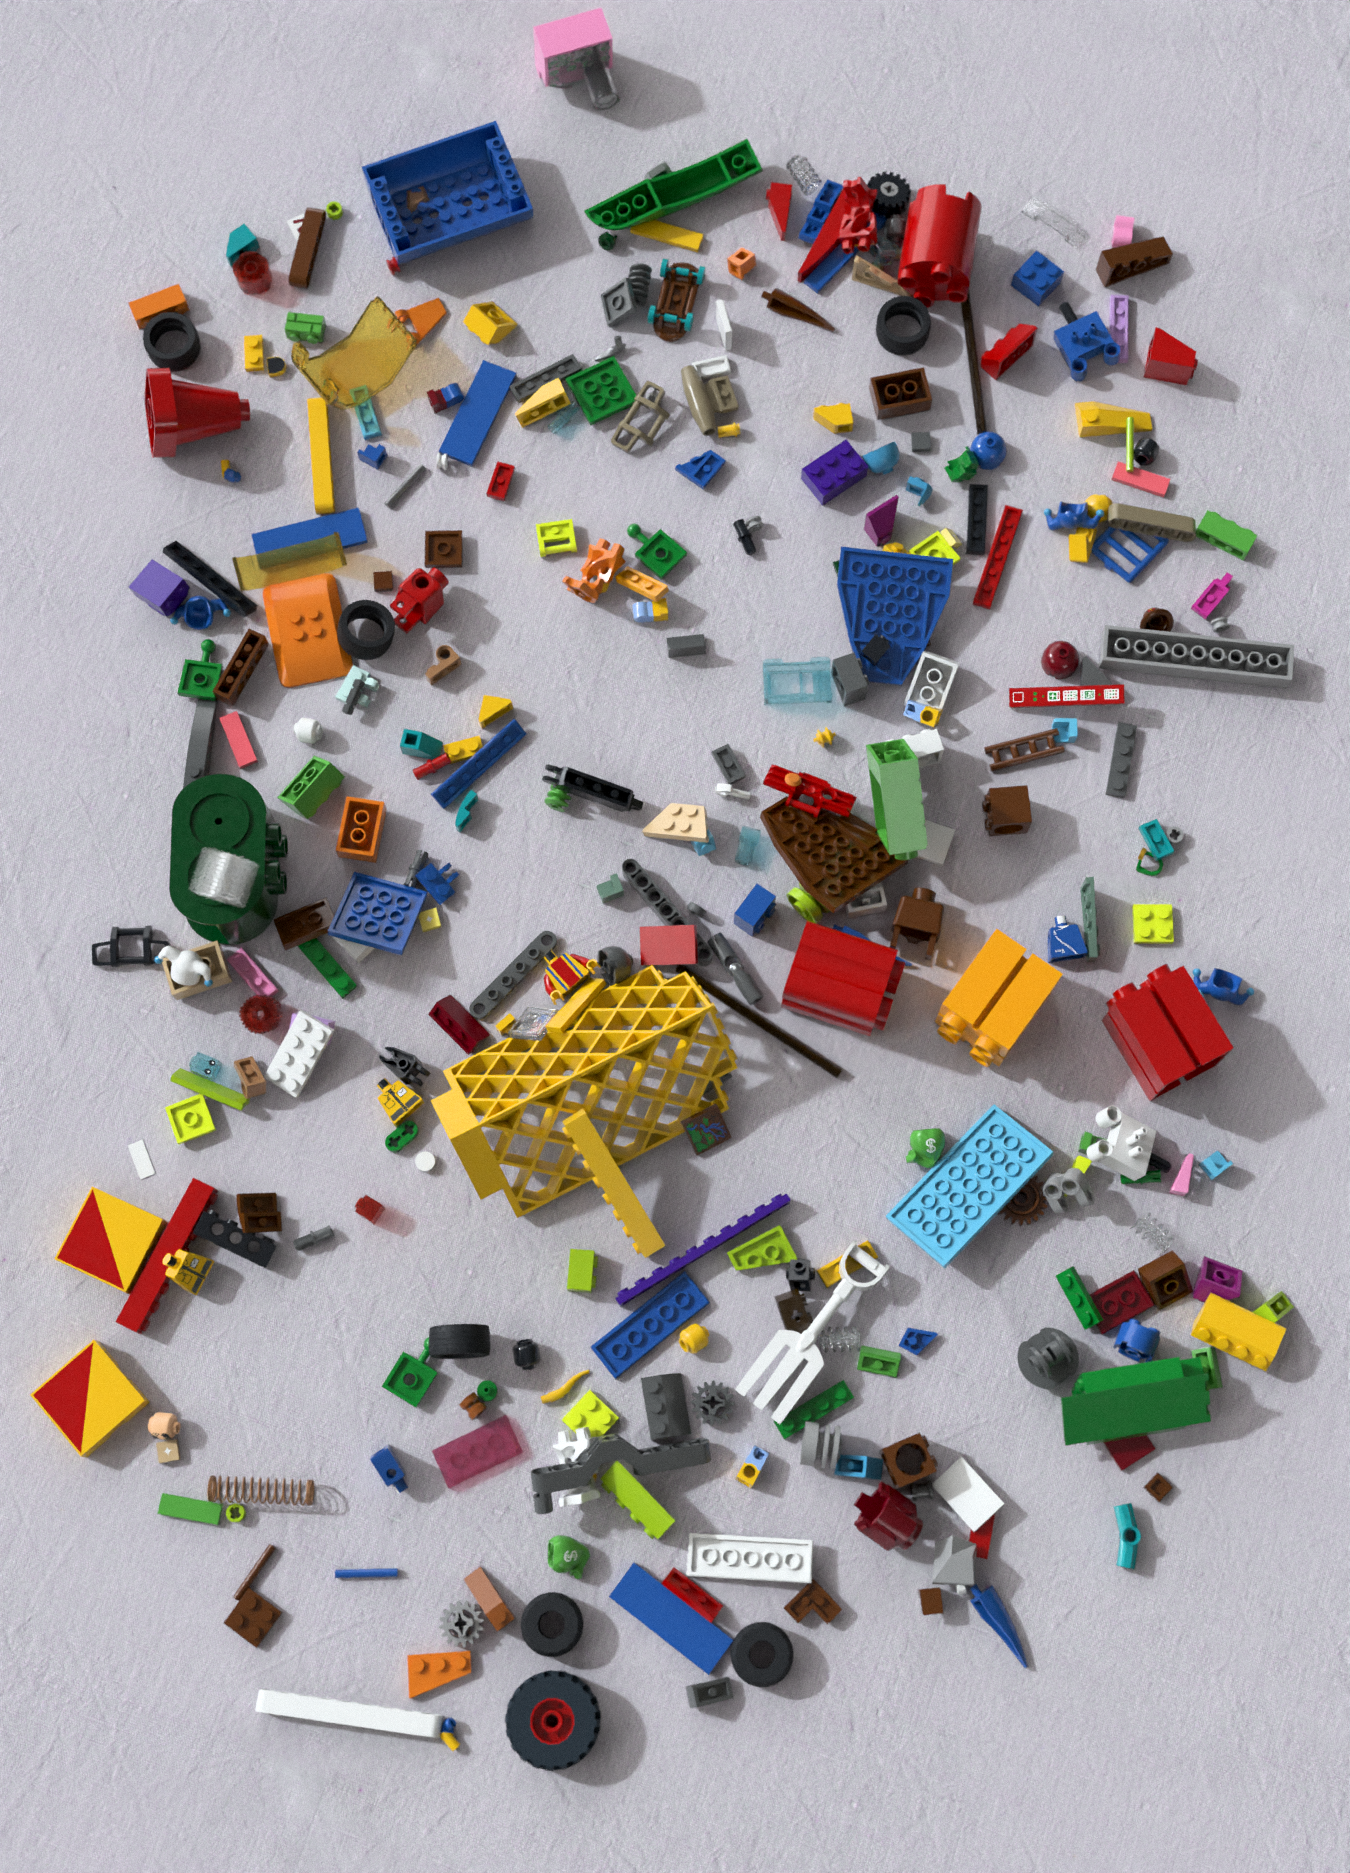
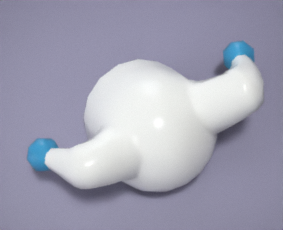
(186, 966)

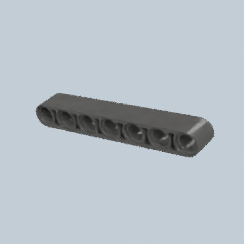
(662, 904)

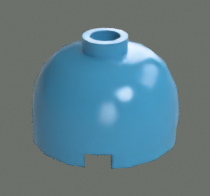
(882, 459)

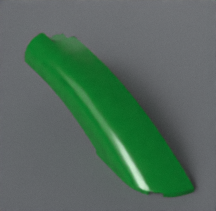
(676, 190)

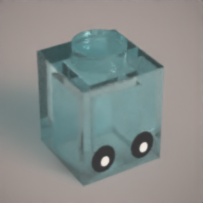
(205, 1066)

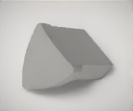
(662, 168)

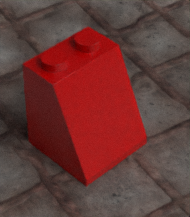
(1169, 359)

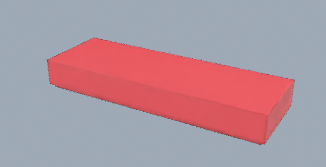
(1141, 480)
(238, 739)

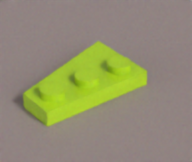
(762, 1251)

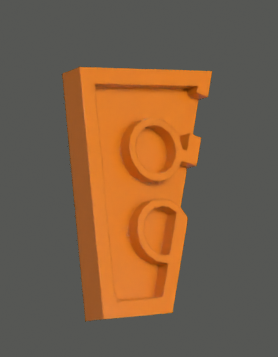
(436, 1669)

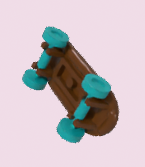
(676, 300)

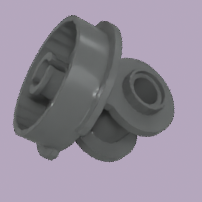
(1048, 1358)

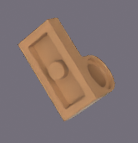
(444, 666)
(251, 1078)

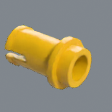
(728, 430)

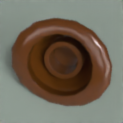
(1157, 619)

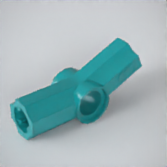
(1127, 1550)

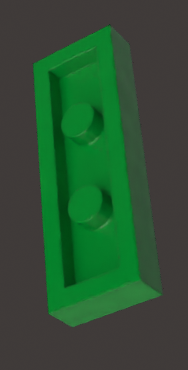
(1079, 1297)

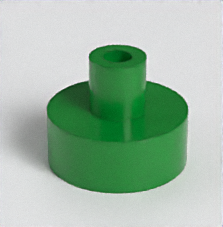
(492, 1390)

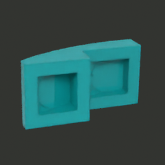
(463, 815)

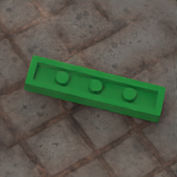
(328, 967)
(814, 1409)

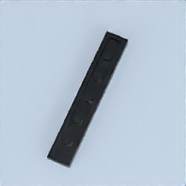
(210, 579)

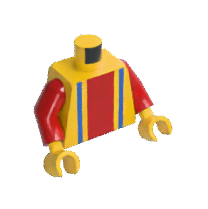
(566, 973)

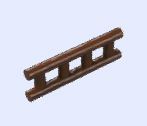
(1017, 759)

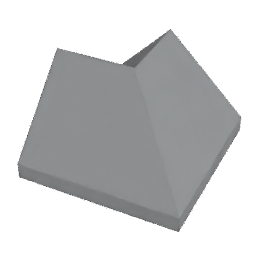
(954, 1562)

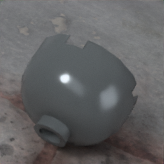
(616, 964)

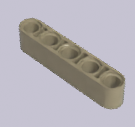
(1152, 522)

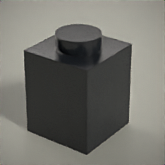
(875, 649)

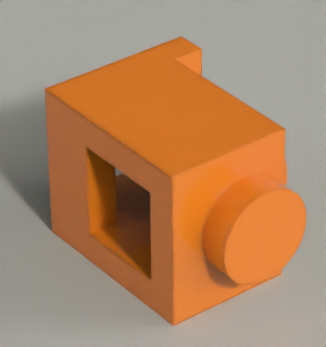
(741, 262)

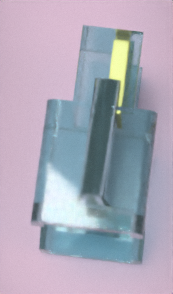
(885, 251)

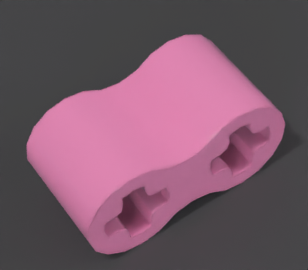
(1122, 231)

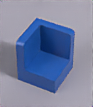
(373, 456)

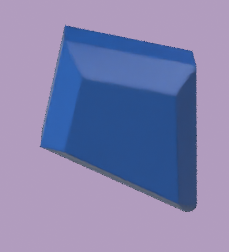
(916, 1340)

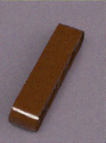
(307, 247)

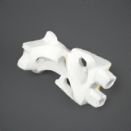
(574, 1450)

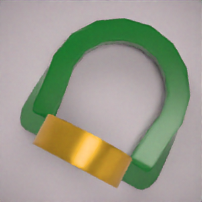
(1142, 870)

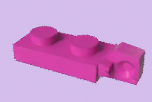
(1212, 596)

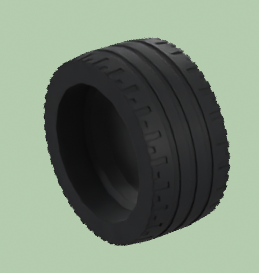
(903, 306)
(170, 322)
(365, 610)
(459, 1341)

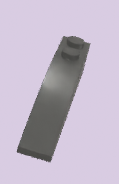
(200, 741)

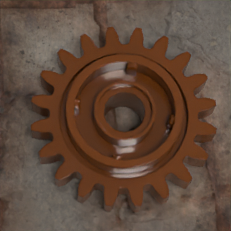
(1028, 1209)

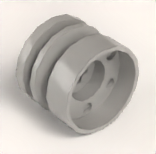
(820, 1445)

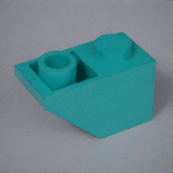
(239, 242)
(420, 744)

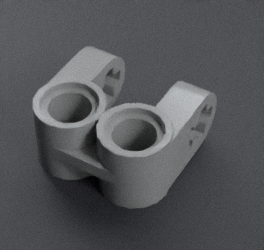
(1060, 1184)

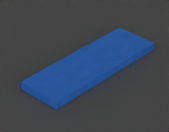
(477, 413)
(347, 523)
(650, 1325)
(671, 1618)

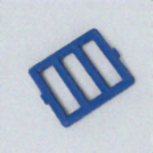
(1140, 565)

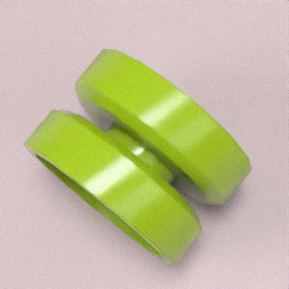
(806, 904)

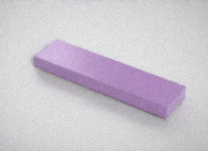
(1119, 324)

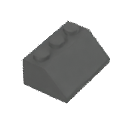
(665, 1406)

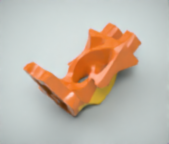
(601, 564)

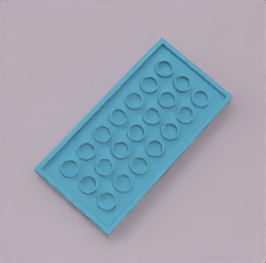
(969, 1186)

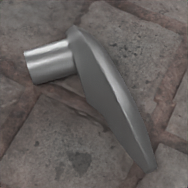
(613, 350)

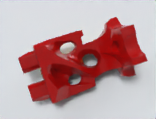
(855, 232)

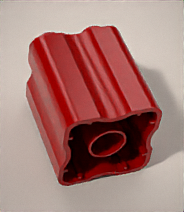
(842, 979)

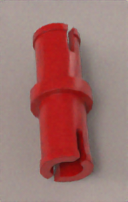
(432, 766)

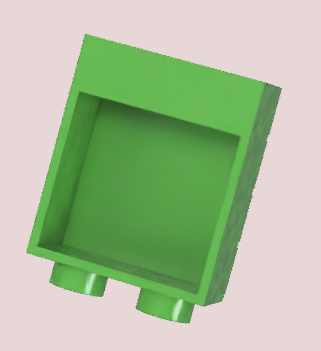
(897, 798)

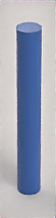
(365, 1573)

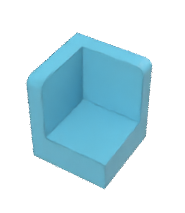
(1067, 730)
(1214, 1165)

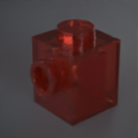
(369, 1209)

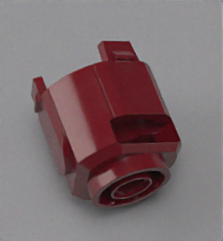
(888, 1518)

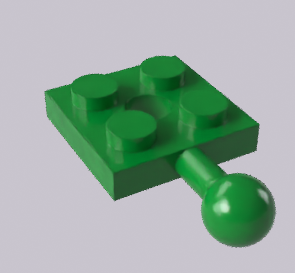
(658, 542)
(194, 669)
(408, 1365)

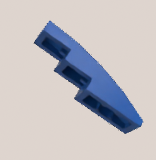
(819, 213)

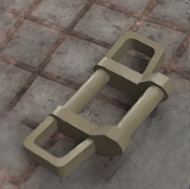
(637, 434)

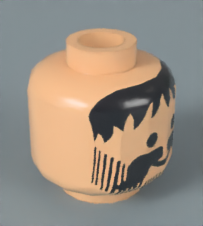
(163, 1426)

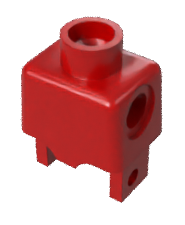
(420, 597)

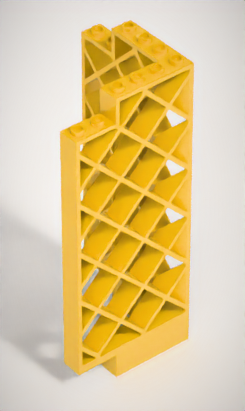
(593, 1068)

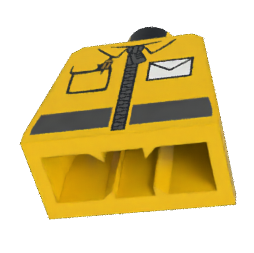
(398, 1101)
(187, 1269)

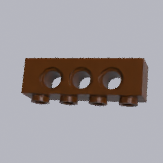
(240, 667)

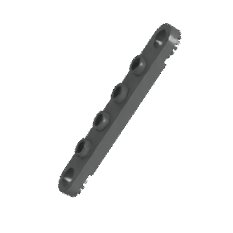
(513, 975)

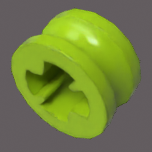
(334, 205)
(229, 1514)

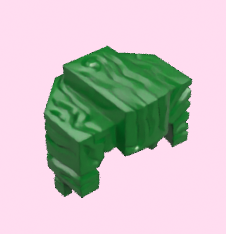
(962, 467)

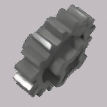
(712, 1394)

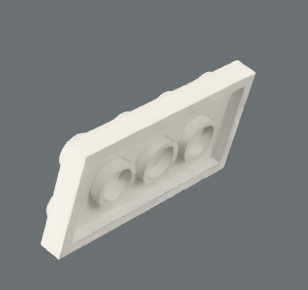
(299, 1053)

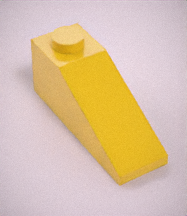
(544, 402)

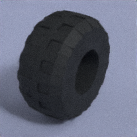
(531, 1624)
(783, 1654)

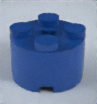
(1137, 1341)

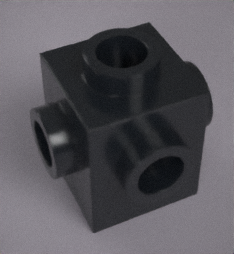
(800, 1274)

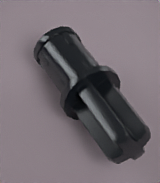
(744, 537)

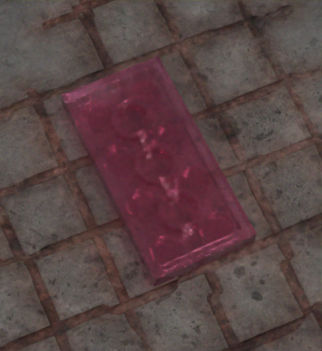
(477, 1451)

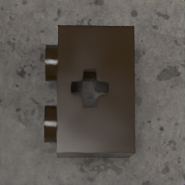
(787, 1304)

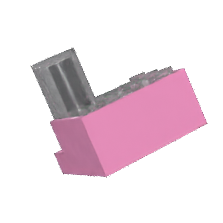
(577, 53)

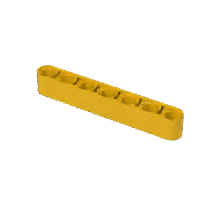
(321, 456)

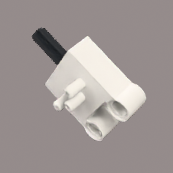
(1127, 1145)

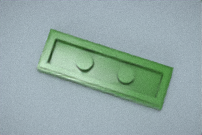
(190, 1508)

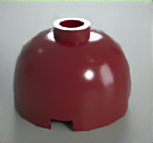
(1060, 659)

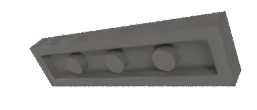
(530, 385)
(1121, 760)

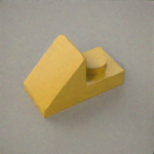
(1081, 544)

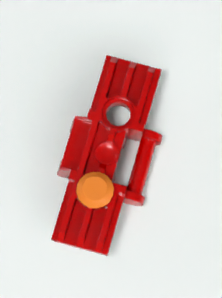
(812, 786)

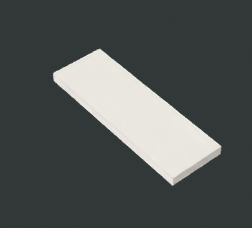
(750, 1558)

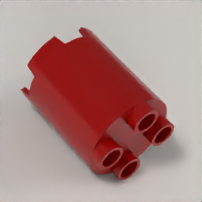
(939, 245)

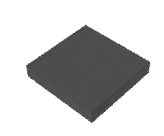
(619, 302)

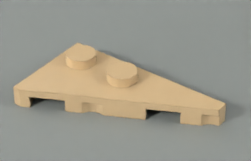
(872, 276)

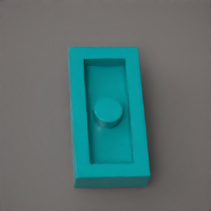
(1156, 839)

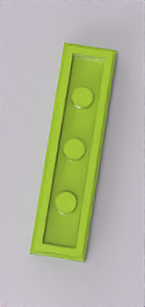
(209, 1089)

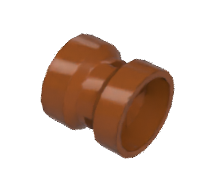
(476, 1410)

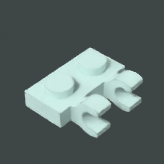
(357, 673)

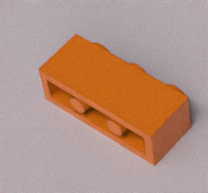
(160, 302)

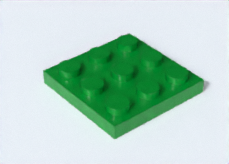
(601, 390)

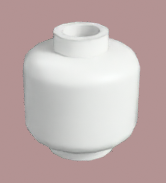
(308, 730)

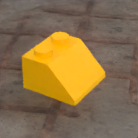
(489, 322)

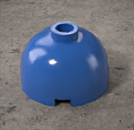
(989, 450)

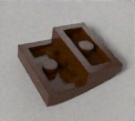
(258, 1212)

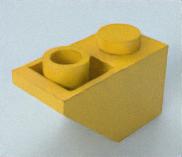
(835, 417)

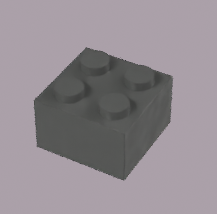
(849, 679)

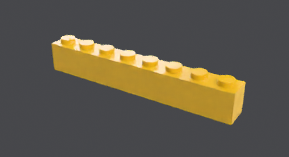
(613, 1183)

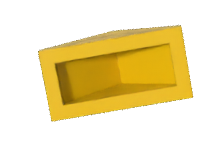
(492, 709)

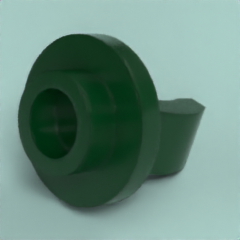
(607, 241)

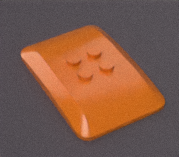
(304, 630)

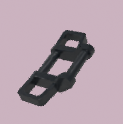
(115, 960)

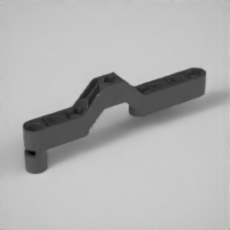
(612, 1448)

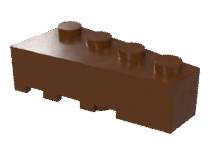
(1132, 260)

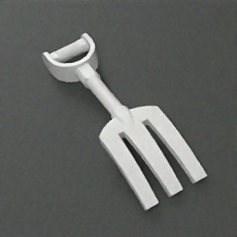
(803, 1345)

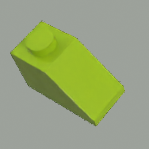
(1275, 1307)

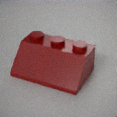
(1008, 350)

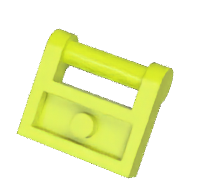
(555, 532)

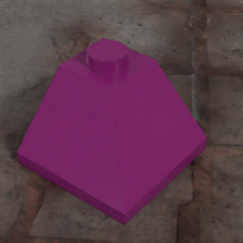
(880, 521)
(1217, 1279)

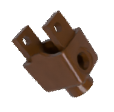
(918, 919)

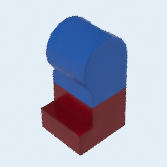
(445, 397)

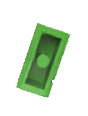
(305, 327)

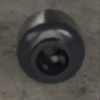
(1146, 451)
(526, 1354)

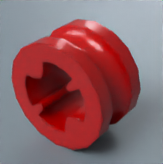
(393, 266)

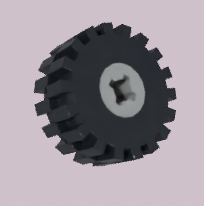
(892, 194)

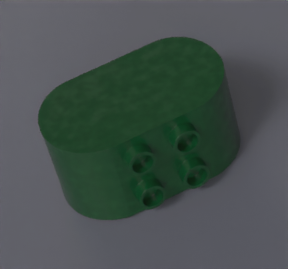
(232, 817)

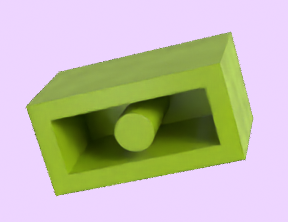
(581, 1270)

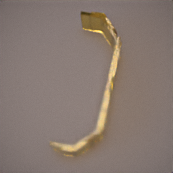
(290, 563)

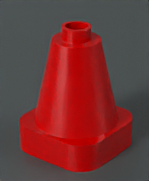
(187, 411)

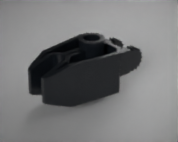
(404, 1066)

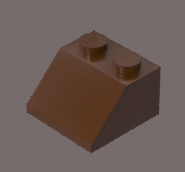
(1166, 1279)

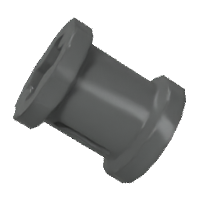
(921, 1490)

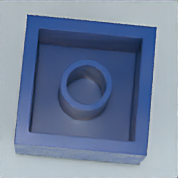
(1037, 278)
(754, 910)

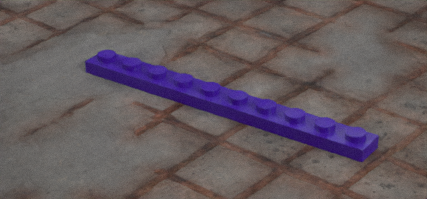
(709, 1245)

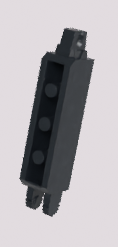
(592, 788)

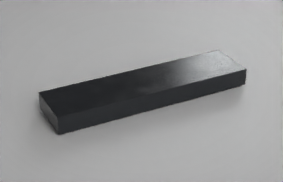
(976, 519)

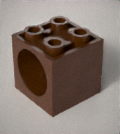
(1007, 810)
(902, 1478)

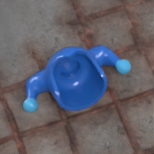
(1072, 517)
(199, 612)
(1222, 986)

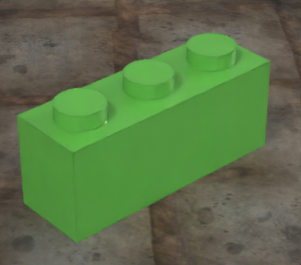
(1225, 535)

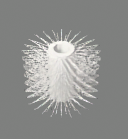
(223, 876)

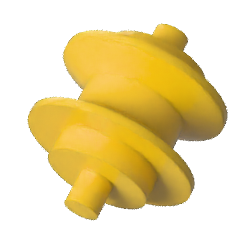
(824, 737)

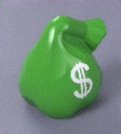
(926, 1147)
(567, 1555)

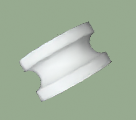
(442, 461)

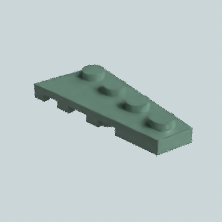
(1089, 919)

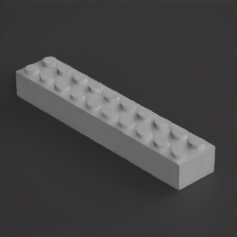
(1196, 656)

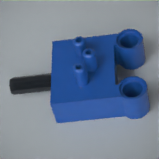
(1084, 340)

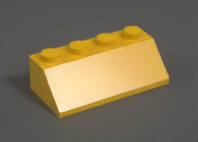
(1238, 1331)

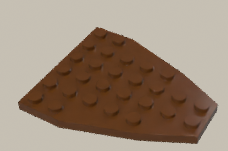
(828, 854)

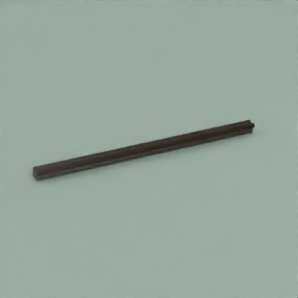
(973, 366)
(720, 995)

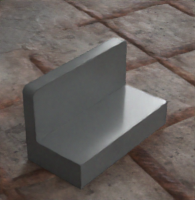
(686, 645)

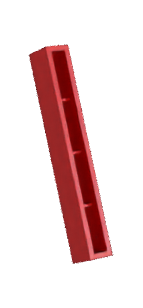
(177, 1235)

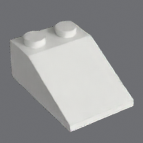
(932, 680)

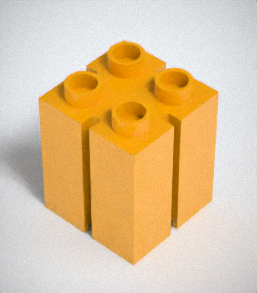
(996, 999)

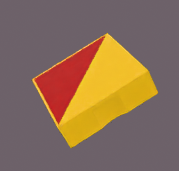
(111, 1240)
(89, 1398)

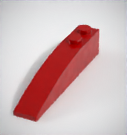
(827, 238)

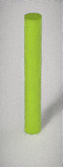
(1129, 444)

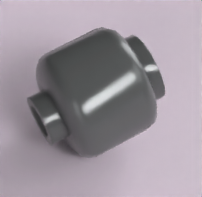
(895, 228)

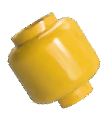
(694, 1338)

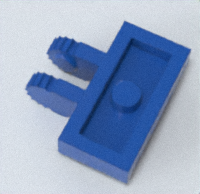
(435, 882)

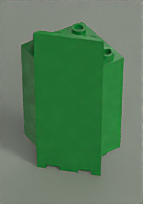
(1136, 1401)

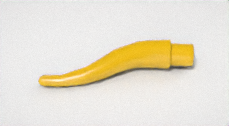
(560, 1393)

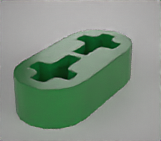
(404, 1141)

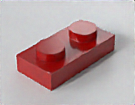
(500, 481)

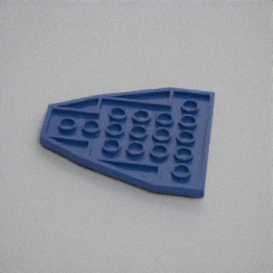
(891, 598)

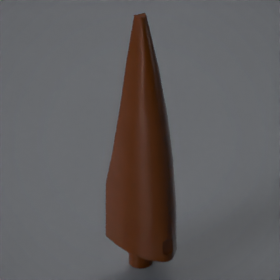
(791, 307)

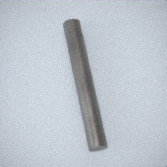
(405, 485)

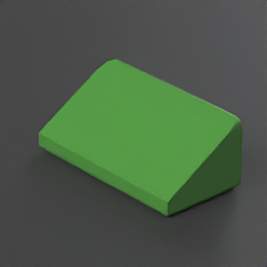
(879, 1361)
(1210, 1365)

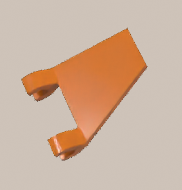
(423, 317)

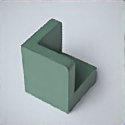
(611, 889)

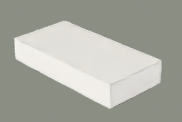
(713, 367)

